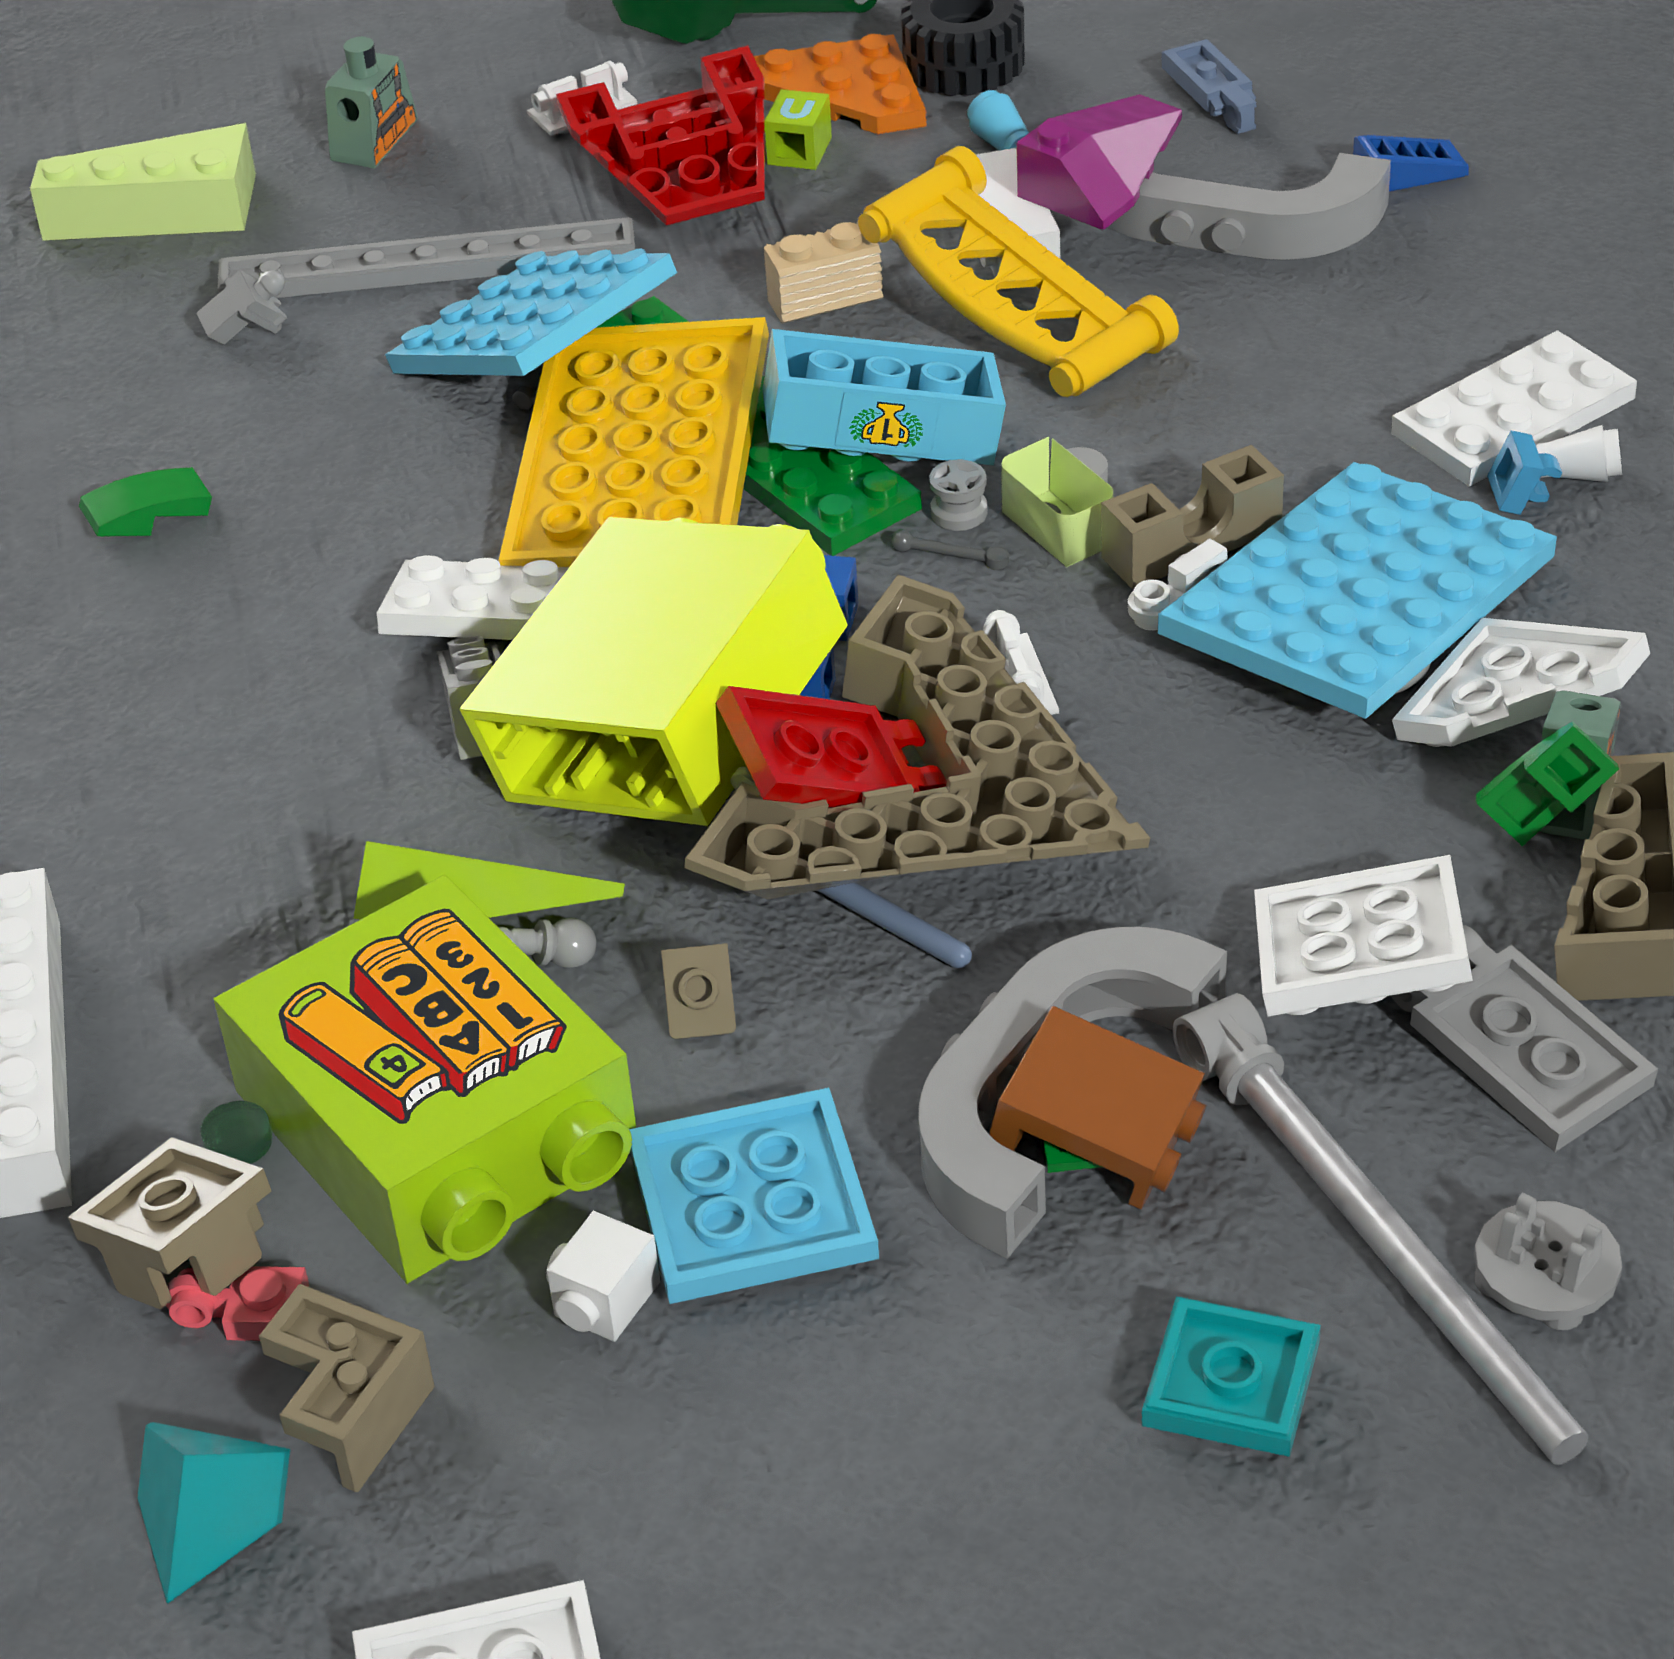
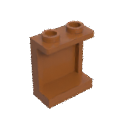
(1102, 1101)

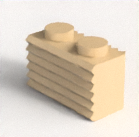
(822, 272)

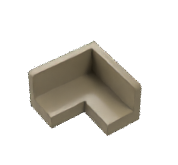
(362, 1381)

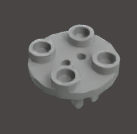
(1573, 1279)

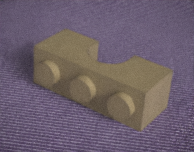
(1233, 506)

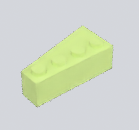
(148, 187)

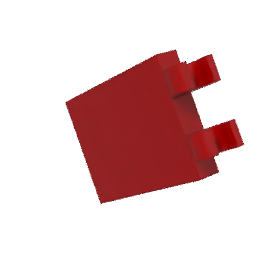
(821, 747)

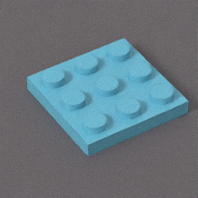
(751, 1195)

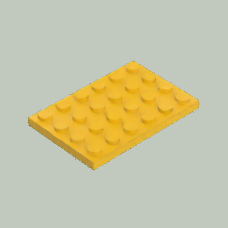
(636, 430)

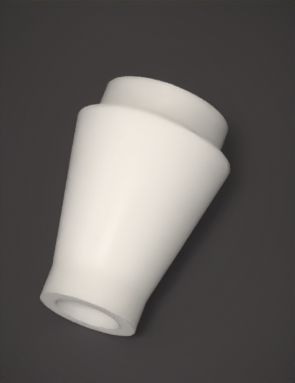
(1586, 454)

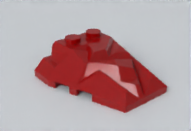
(684, 150)

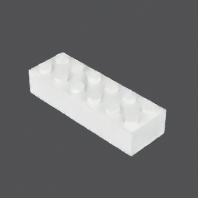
(32, 1050)

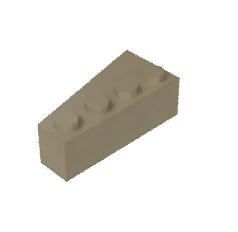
(1622, 905)

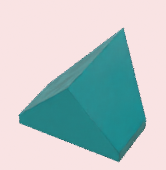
(206, 1499)

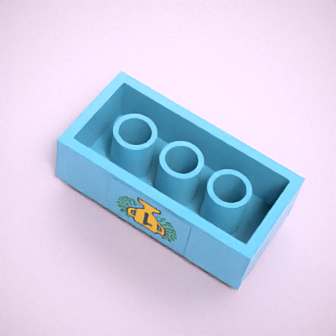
(882, 398)

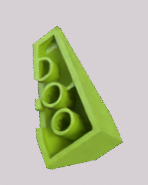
(493, 887)

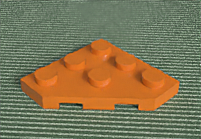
(861, 76)

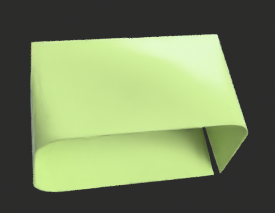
(1072, 488)

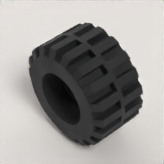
(963, 44)

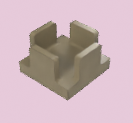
(174, 1209)

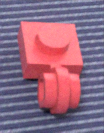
(243, 1307)

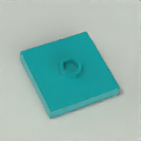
(1231, 1376)

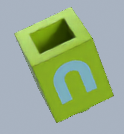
(798, 129)

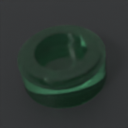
(237, 1131)

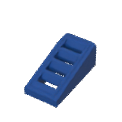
(1413, 159)

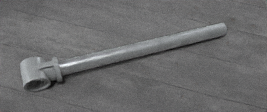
(1232, 1044)

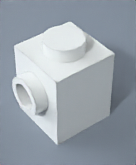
(602, 1276)

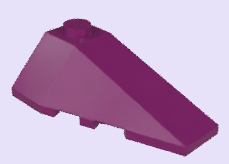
(1094, 158)

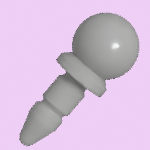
(565, 943)

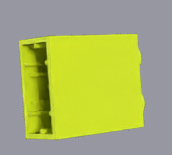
(624, 661)

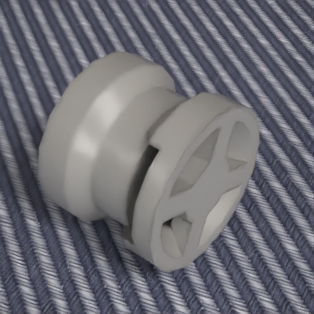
(959, 495)

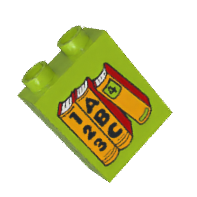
(429, 1077)

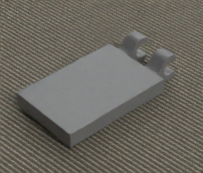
(1530, 1044)

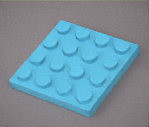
(530, 313)

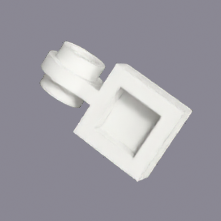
(1185, 572)

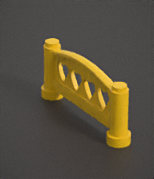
(950, 197)

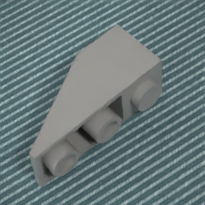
(461, 672)

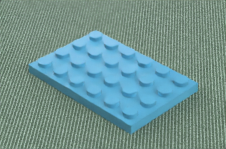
(1358, 588)

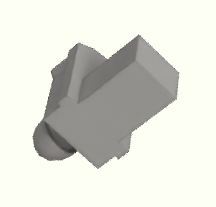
(244, 301)

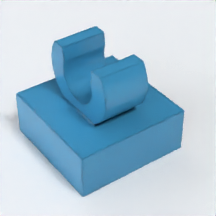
(1517, 473)

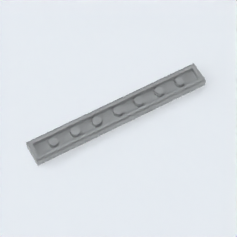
(427, 258)

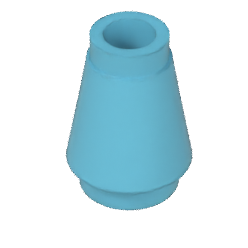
(996, 120)

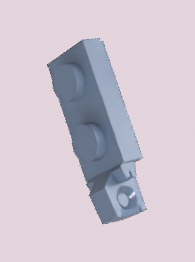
(1213, 83)

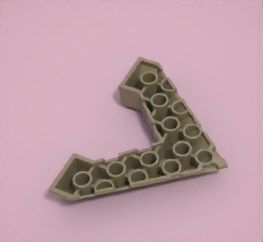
(1006, 761)

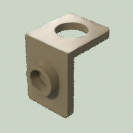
(698, 991)

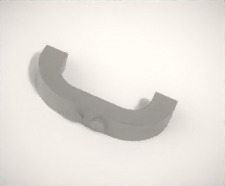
(1262, 221)
(1093, 975)

